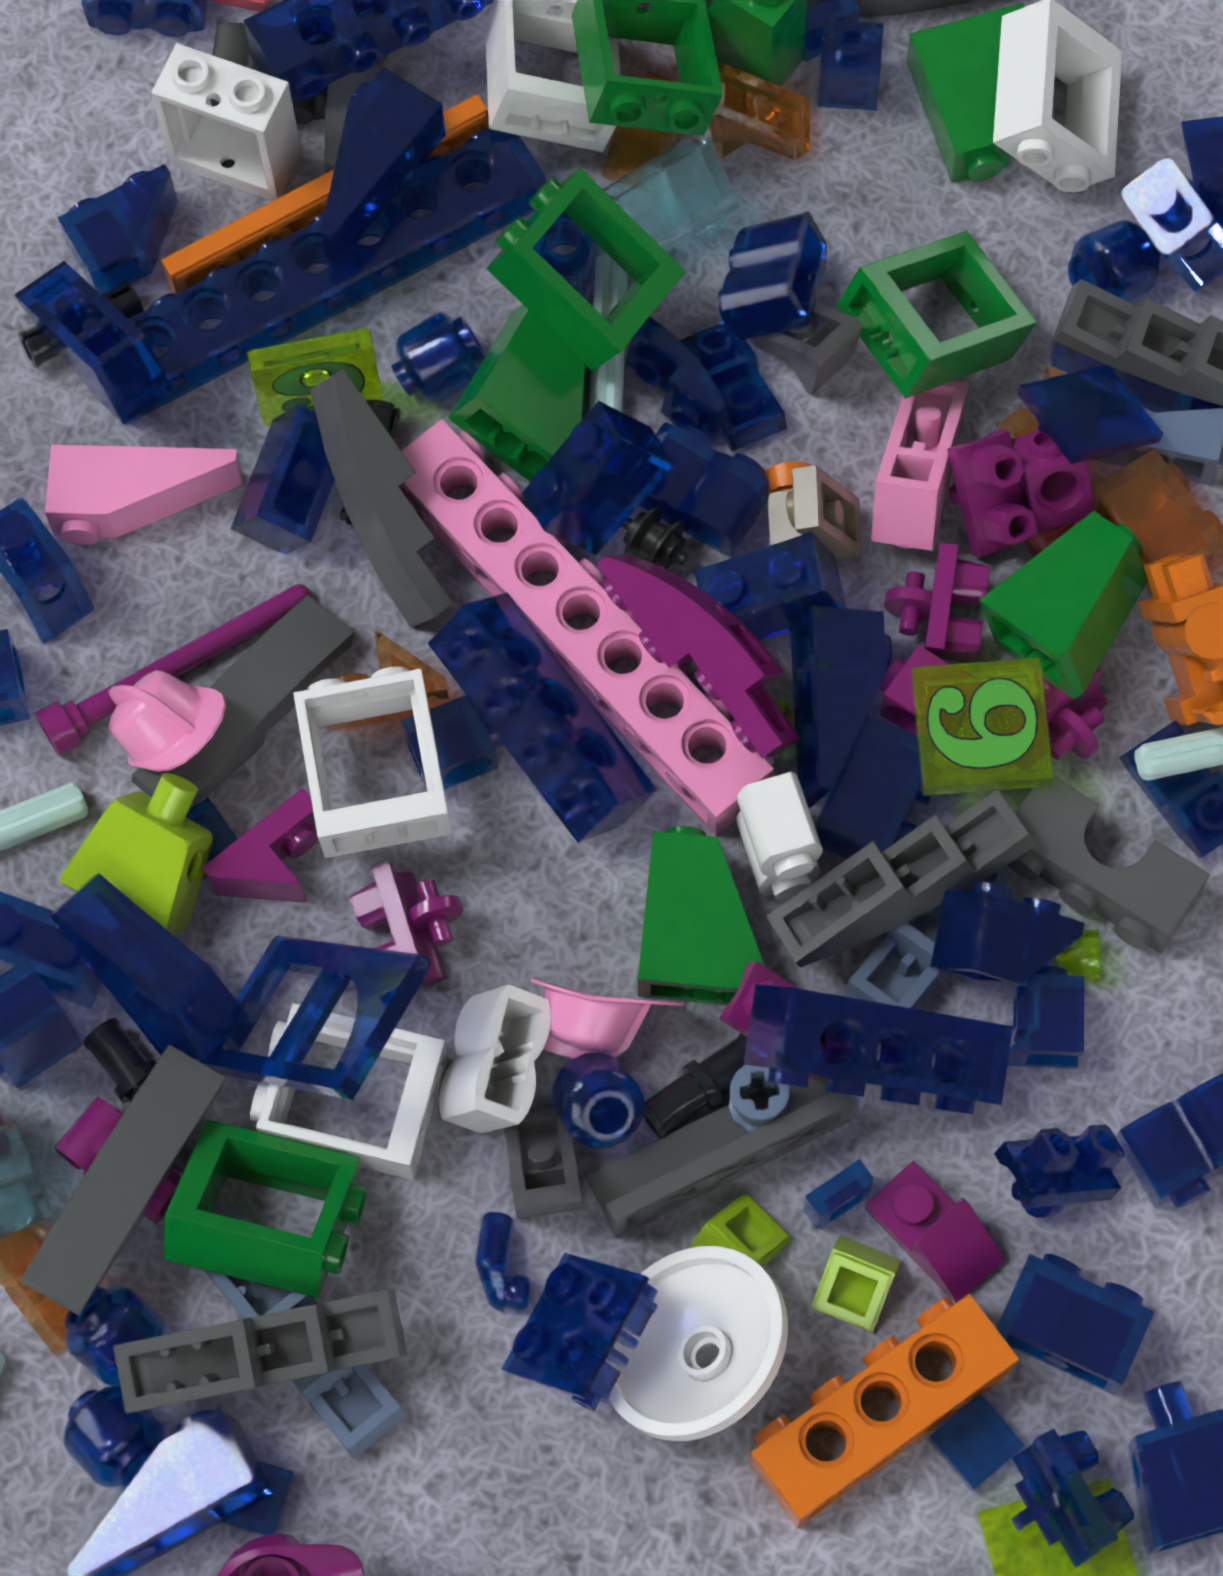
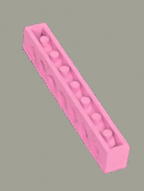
(624, 700)

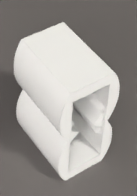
(779, 835)
(494, 1066)

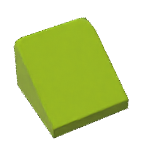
(744, 1229)
(855, 1283)

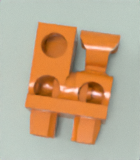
(1190, 630)

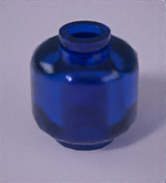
(1116, 260)
(437, 357)
(598, 1100)
(109, 1319)
(108, 1440)

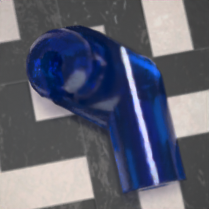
(493, 1268)

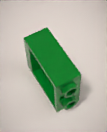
(641, 101)
(554, 299)
(915, 356)
(251, 1250)

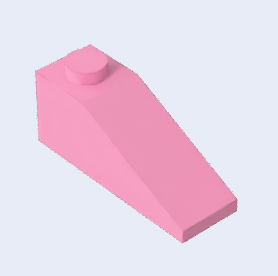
(917, 467)
(123, 488)

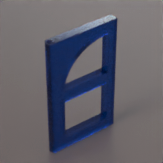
(384, 990)

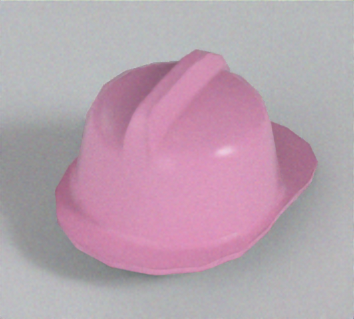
(164, 720)
(591, 1022)

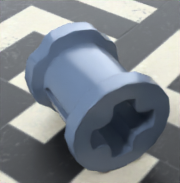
(743, 1109)

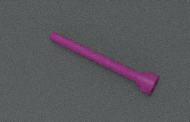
(70, 722)

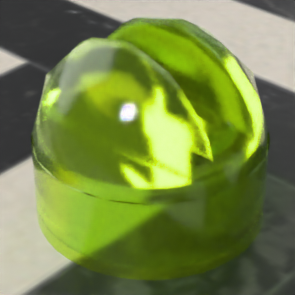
(1084, 957)

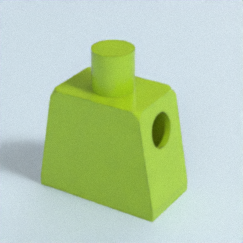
(148, 852)

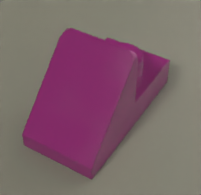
(254, 861)
(936, 1232)

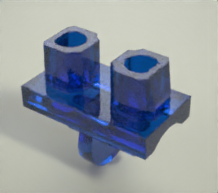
(1062, 1168)
(1061, 1499)

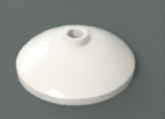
(707, 1306)

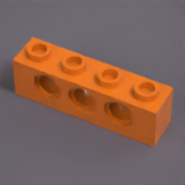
(809, 1485)

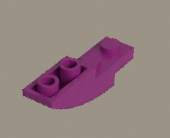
(689, 626)

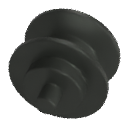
(655, 540)

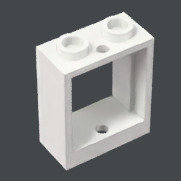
(1034, 49)
(531, 103)
(248, 126)
(382, 821)
(402, 1156)

